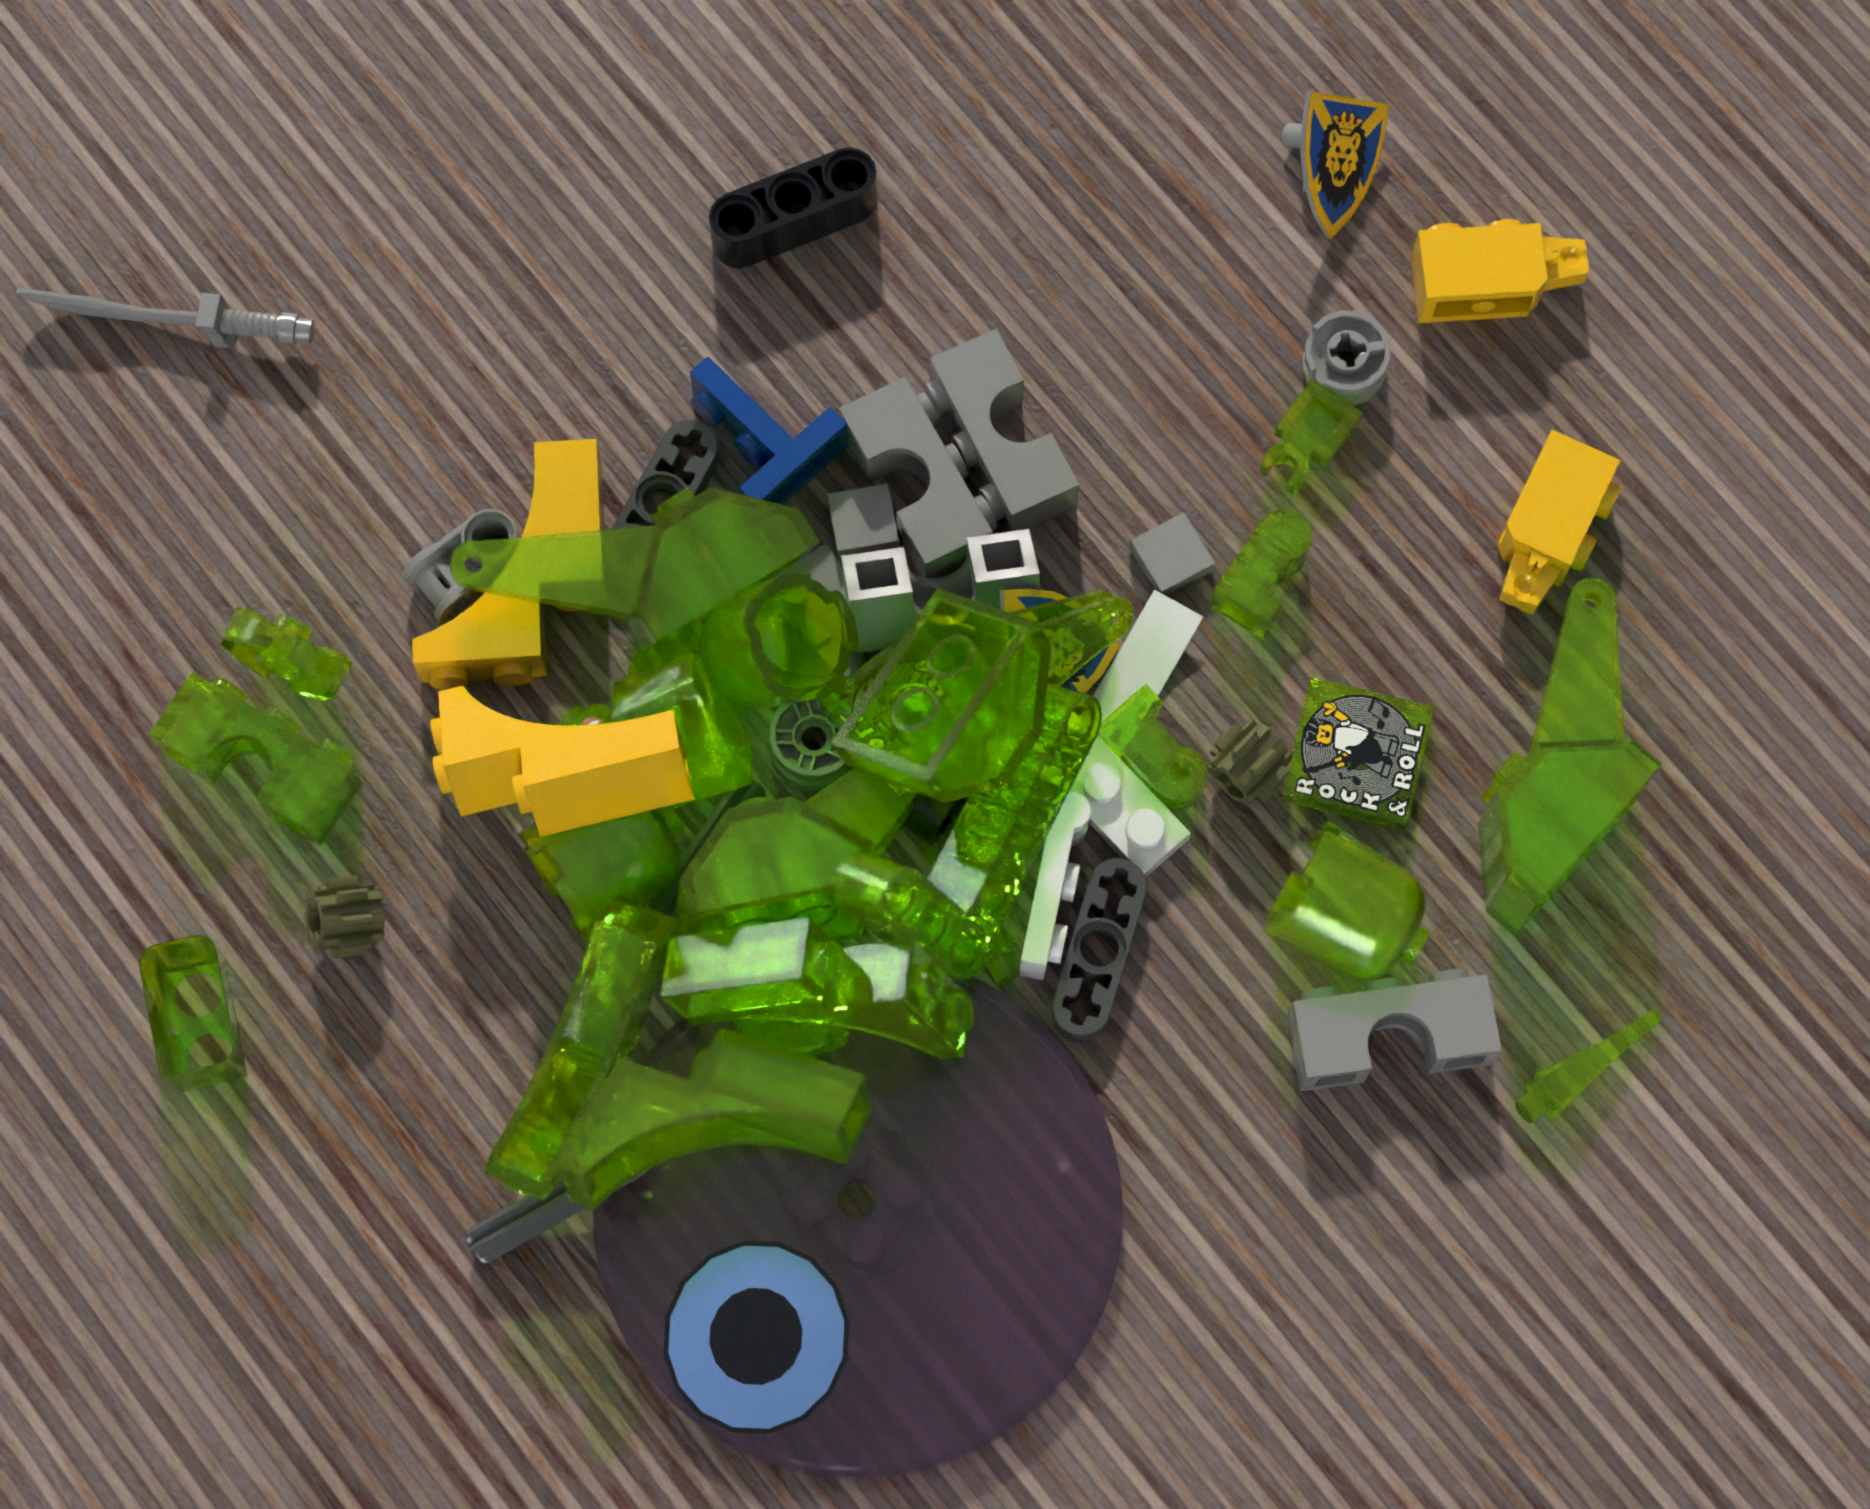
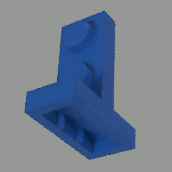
(762, 441)

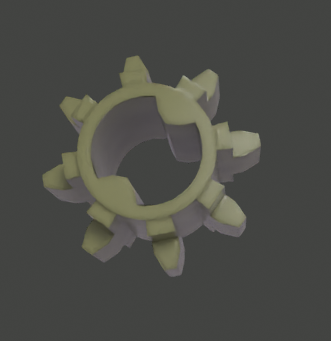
(1249, 762)
(344, 916)

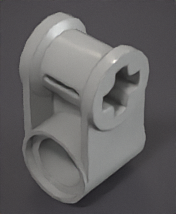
(435, 560)

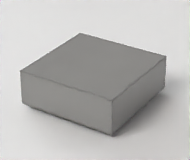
(863, 520)
(1172, 555)

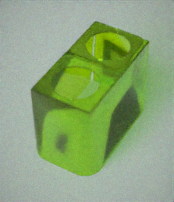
(709, 728)
(178, 960)

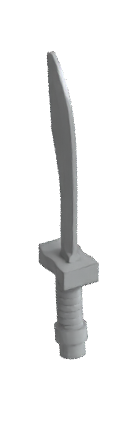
(212, 317)

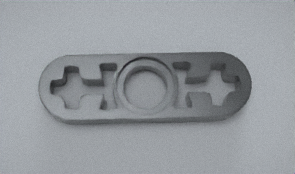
(667, 457)
(1095, 901)

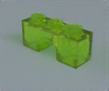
(213, 725)

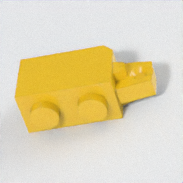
(1490, 270)
(1553, 517)

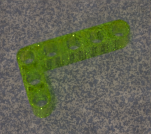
(985, 856)

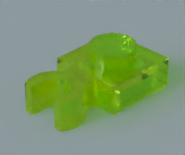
(1312, 430)

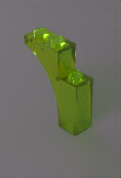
(803, 976)
(592, 1033)
(734, 1097)

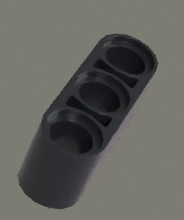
(809, 184)

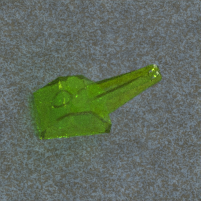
(648, 575)
(971, 690)
(1578, 771)
(782, 857)

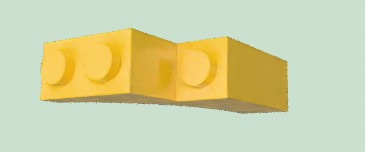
(507, 635)
(557, 771)

